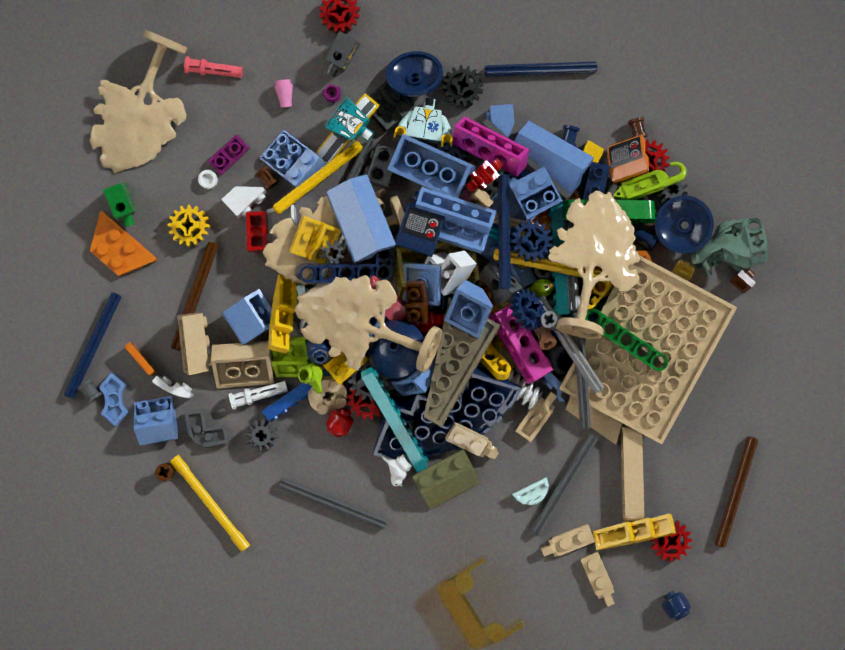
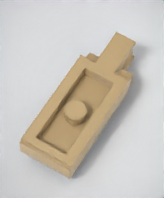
(536, 417)
(471, 441)
(569, 541)
(598, 577)

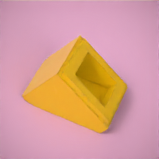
(593, 150)

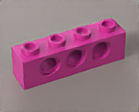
(490, 145)
(520, 354)

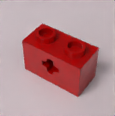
(257, 231)

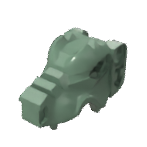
(733, 246)

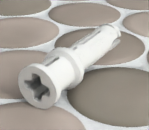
(249, 396)

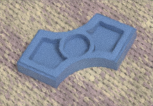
(114, 408)

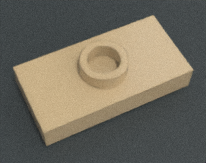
(481, 198)

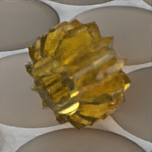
(683, 270)

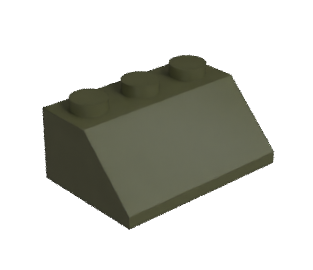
(446, 479)

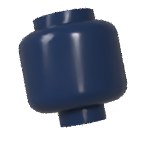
(318, 352)
(676, 605)

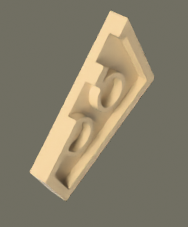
(600, 422)

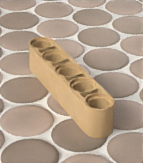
(632, 474)

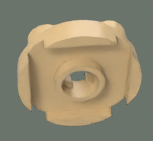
(335, 401)

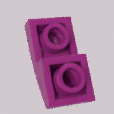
(229, 154)

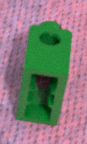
(115, 196)

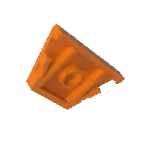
(118, 248)

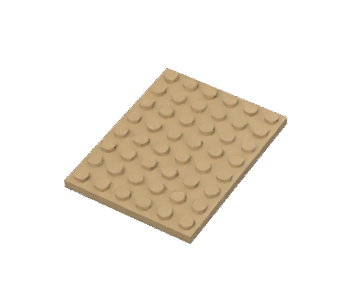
(674, 320)

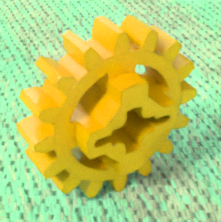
(189, 234)

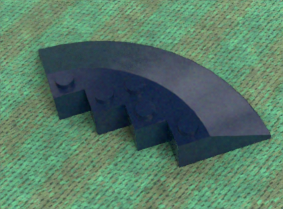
(477, 408)

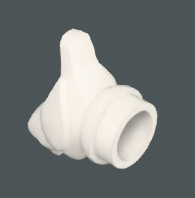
(398, 468)

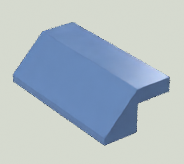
(561, 159)
(360, 218)
(464, 222)

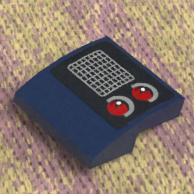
(419, 230)

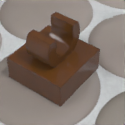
(743, 280)

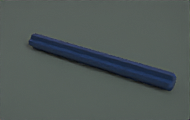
(540, 68)
(504, 231)
(92, 345)

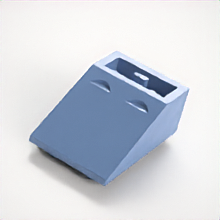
(291, 159)

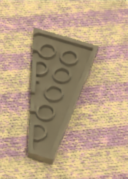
(454, 365)

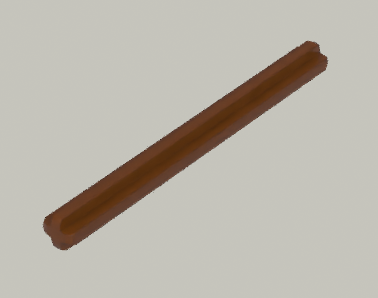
(197, 287)
(736, 492)

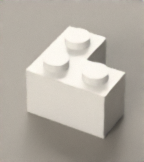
(454, 269)

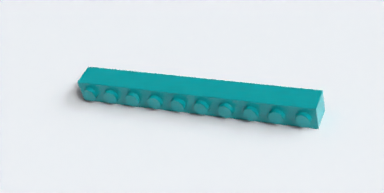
(560, 284)
(394, 419)

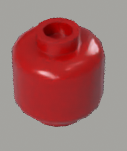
(339, 422)

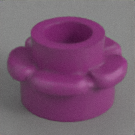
(331, 98)

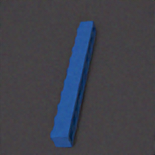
(290, 399)

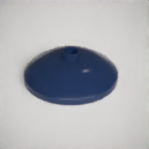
(414, 73)
(681, 210)
(398, 361)

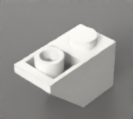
(243, 198)

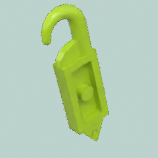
(649, 183)

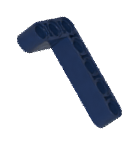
(352, 268)

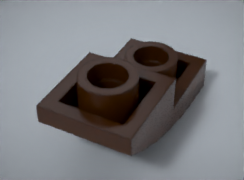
(417, 303)

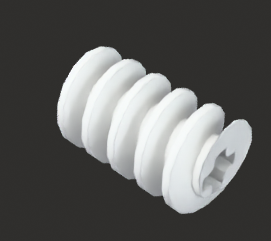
(527, 392)

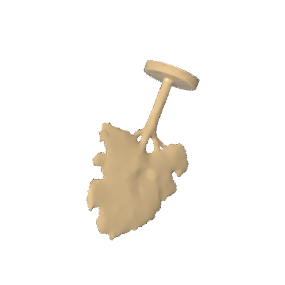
(131, 129)
(599, 238)
(285, 263)
(342, 315)

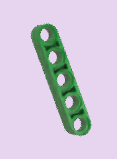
(637, 210)
(635, 342)

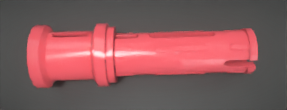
(204, 67)

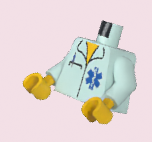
(426, 125)

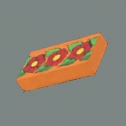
(140, 359)

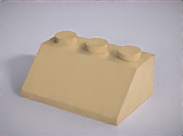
(194, 343)
(242, 364)

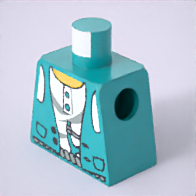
(349, 122)

